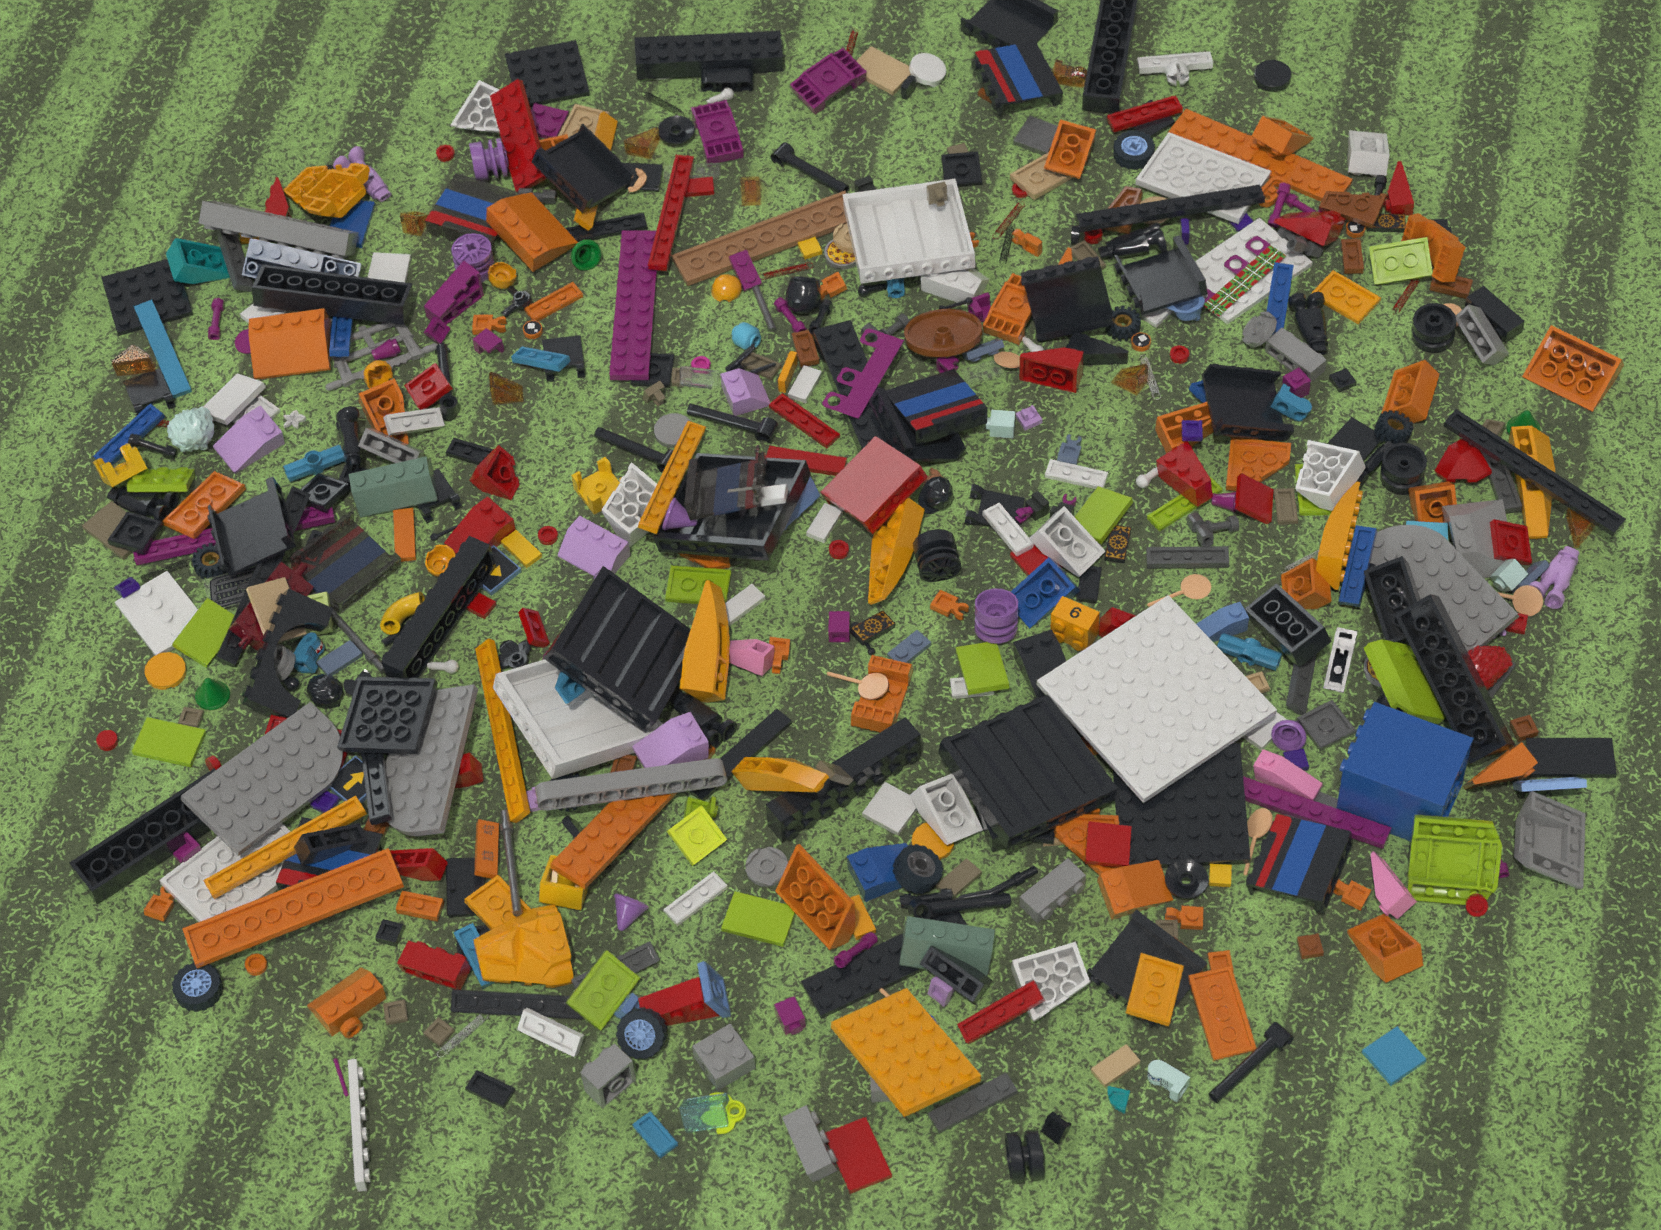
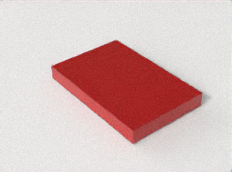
(858, 1155)

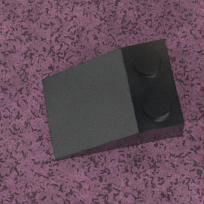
(1037, 657)

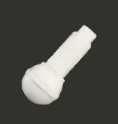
(727, 94)
(1031, 345)
(1143, 480)
(449, 666)

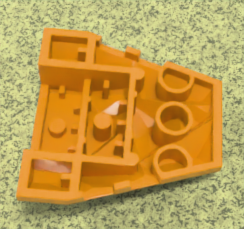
(329, 190)
(527, 950)

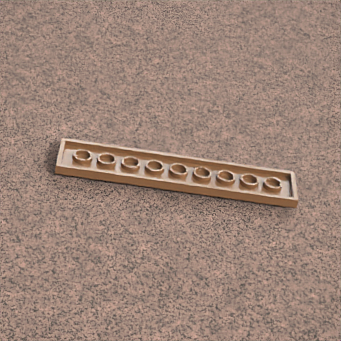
(761, 239)

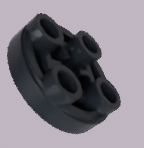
(1272, 75)

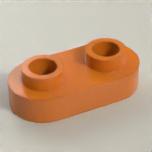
(1270, 191)

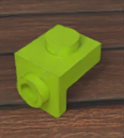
(692, 804)

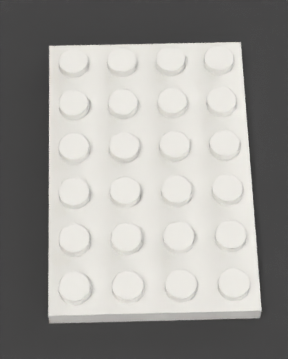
(1190, 168)
(1218, 275)
(187, 882)

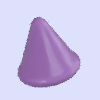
(677, 517)
(1288, 735)
(628, 910)

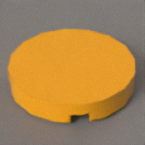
(165, 670)
(926, 836)

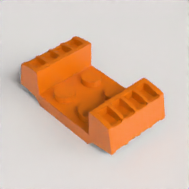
(1443, 246)
(1009, 312)
(885, 710)

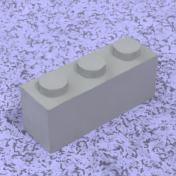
(1481, 335)
(1295, 354)
(388, 446)
(1053, 891)
(811, 1143)

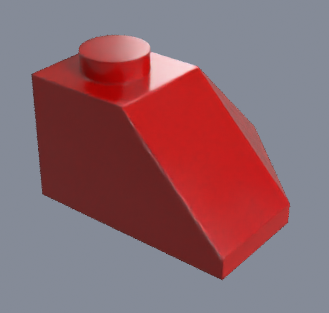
(1462, 462)
(496, 474)

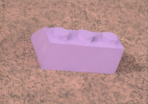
(593, 547)

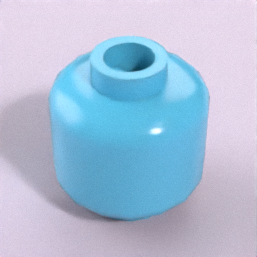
(745, 335)

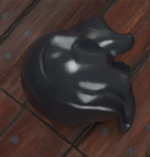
(803, 294)

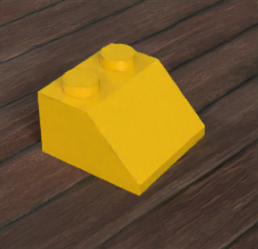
(559, 890)

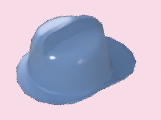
(1189, 309)

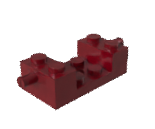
(247, 625)

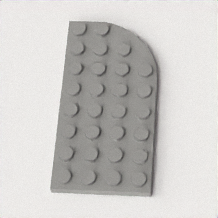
(1442, 571)
(269, 780)
(425, 782)

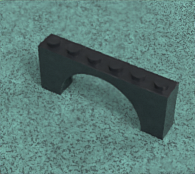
(265, 690)

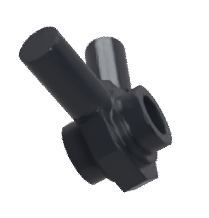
(520, 300)

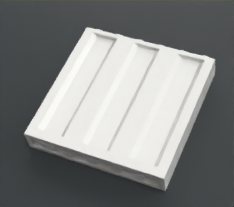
(904, 236)
(560, 733)

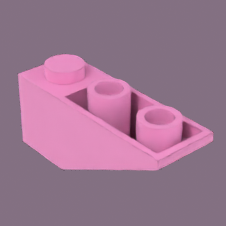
(751, 655)

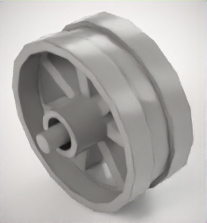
(283, 661)

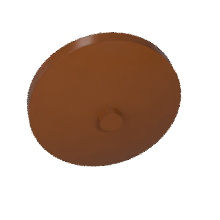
(943, 332)

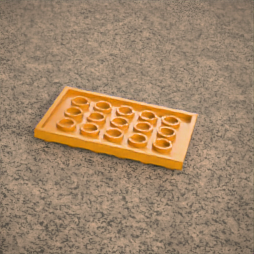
(905, 1052)

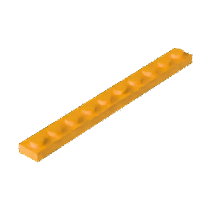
(502, 734)

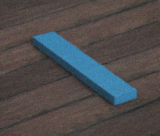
(162, 349)

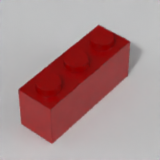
(434, 964)

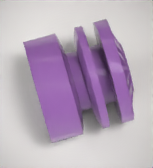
(488, 159)
(474, 250)
(996, 615)

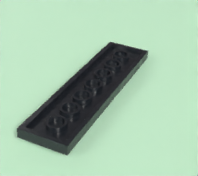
(863, 976)

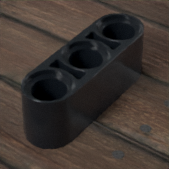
(720, 78)

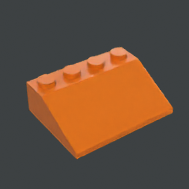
(529, 229)
(290, 343)
(1573, 368)
(817, 899)

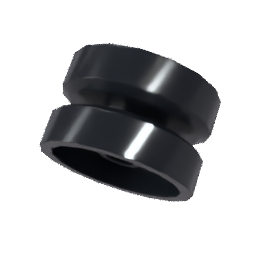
(1433, 328)
(1403, 468)
(1026, 1155)

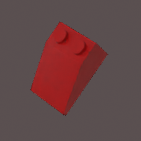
(1317, 226)
(1053, 368)
(484, 522)

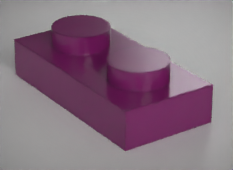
(745, 270)

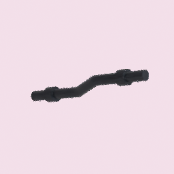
(1015, 880)

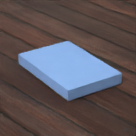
(1549, 784)

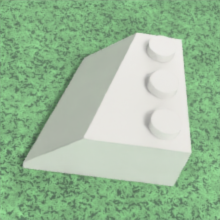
(477, 110)
(955, 284)
(1328, 473)
(628, 504)
(1057, 973)

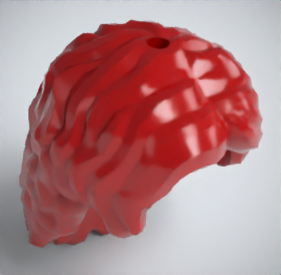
(1490, 663)

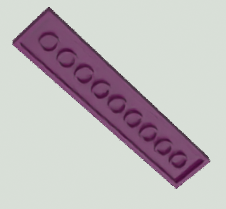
(633, 308)

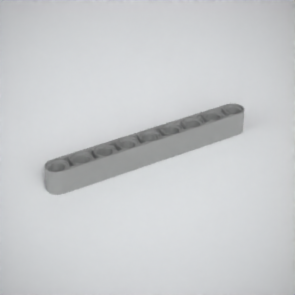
(630, 784)

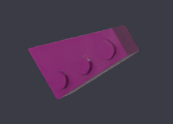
(456, 294)

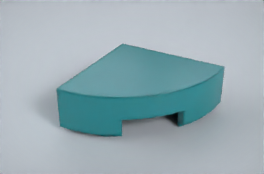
(1118, 1098)

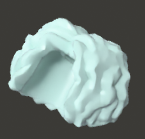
(191, 429)

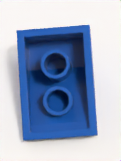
(1042, 591)
(873, 870)

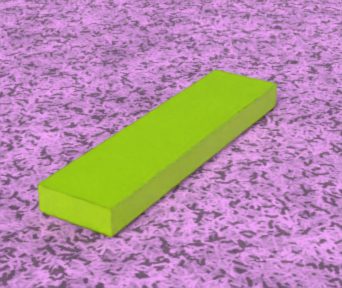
(1176, 509)

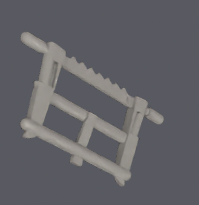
(405, 335)

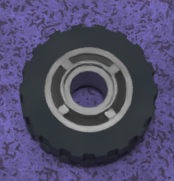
(917, 869)

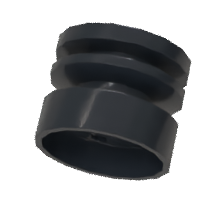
(936, 555)

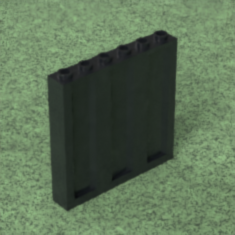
(740, 533)
(622, 648)
(1027, 771)

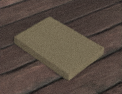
(103, 525)

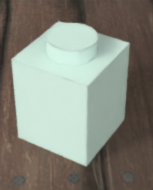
(1001, 423)
(1508, 575)

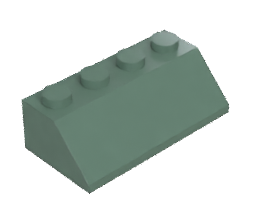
(393, 487)
(962, 941)

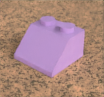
(743, 391)

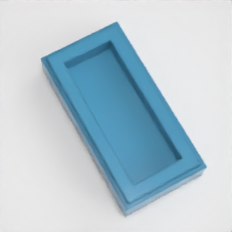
(655, 1134)

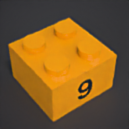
(1074, 623)

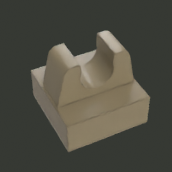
(937, 193)
(654, 393)

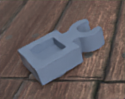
(1070, 451)

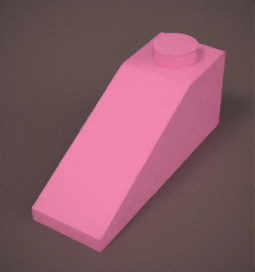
(1285, 775)
(1389, 889)

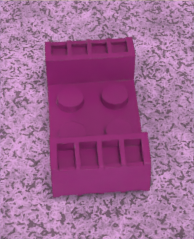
(827, 79)
(717, 132)

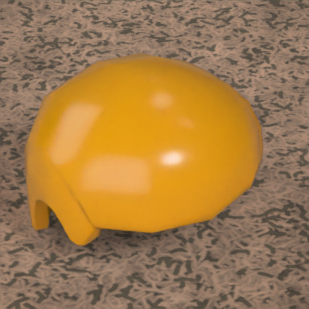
(501, 275)
(726, 288)
(377, 373)
(438, 558)

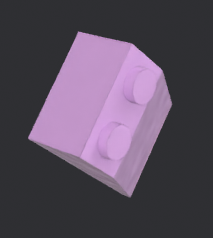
(249, 440)
(673, 743)

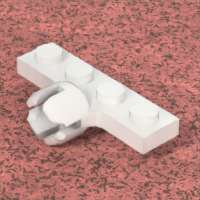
(1175, 65)

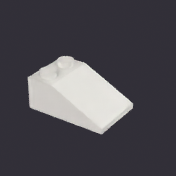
(1368, 153)
(1067, 542)
(946, 809)

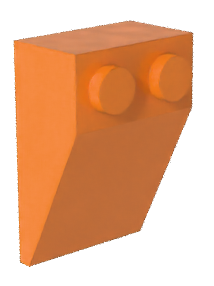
(1280, 136)
(1070, 149)
(1513, 764)
(1133, 888)
(1386, 947)

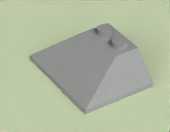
(1472, 532)
(1551, 839)

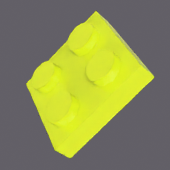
(696, 835)

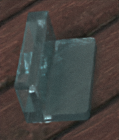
(704, 1112)

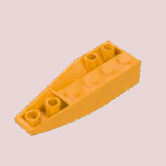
(1535, 502)
(1337, 537)
(893, 549)
(707, 648)
(778, 775)

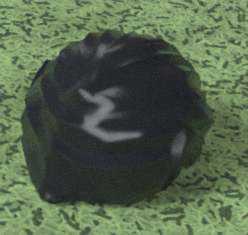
(325, 691)

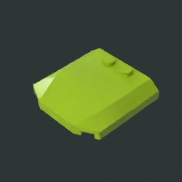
(1404, 680)
(1453, 859)

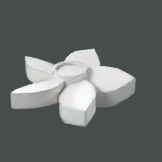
(294, 419)

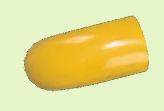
(399, 611)

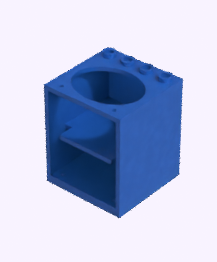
(1402, 769)

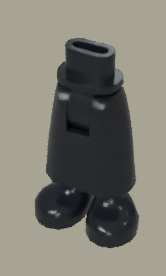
(1134, 243)
(1311, 319)
(348, 435)
(145, 503)
(706, 718)

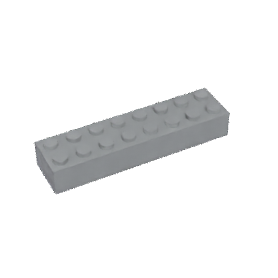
(278, 228)

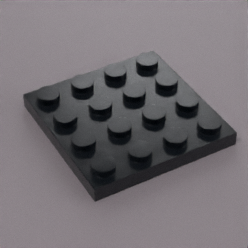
(549, 72)
(140, 285)
(387, 715)

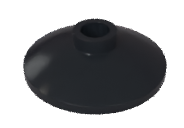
(676, 129)
(1181, 871)

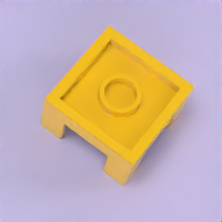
(133, 465)
(597, 487)

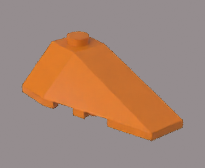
(381, 401)

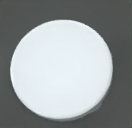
(927, 69)

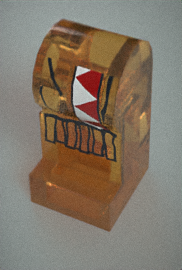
(1069, 75)

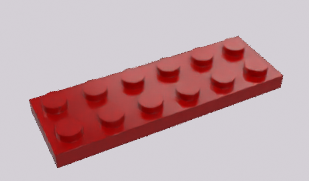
(517, 133)

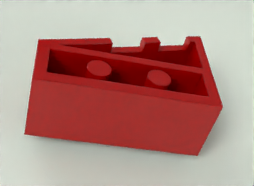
(1185, 474)
(679, 1003)

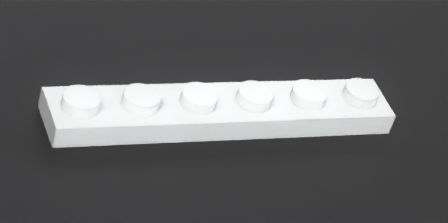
(359, 1134)

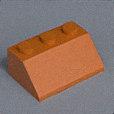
(1412, 391)
(347, 999)

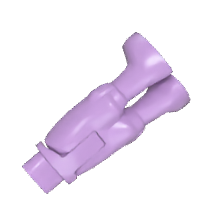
(375, 185)
(1559, 574)

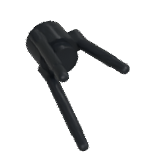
(737, 363)

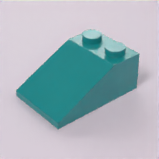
(196, 262)

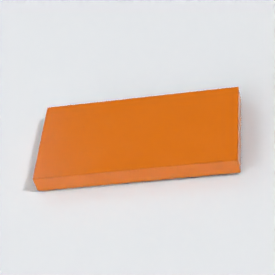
(191, 514)
(1222, 1013)

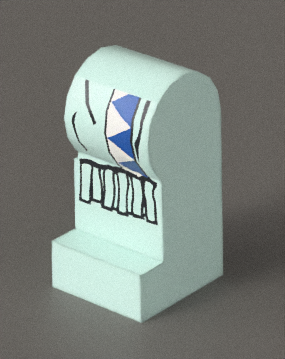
(1168, 1077)

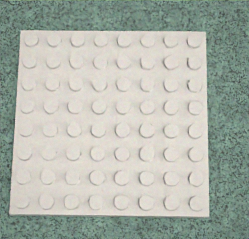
(1156, 698)

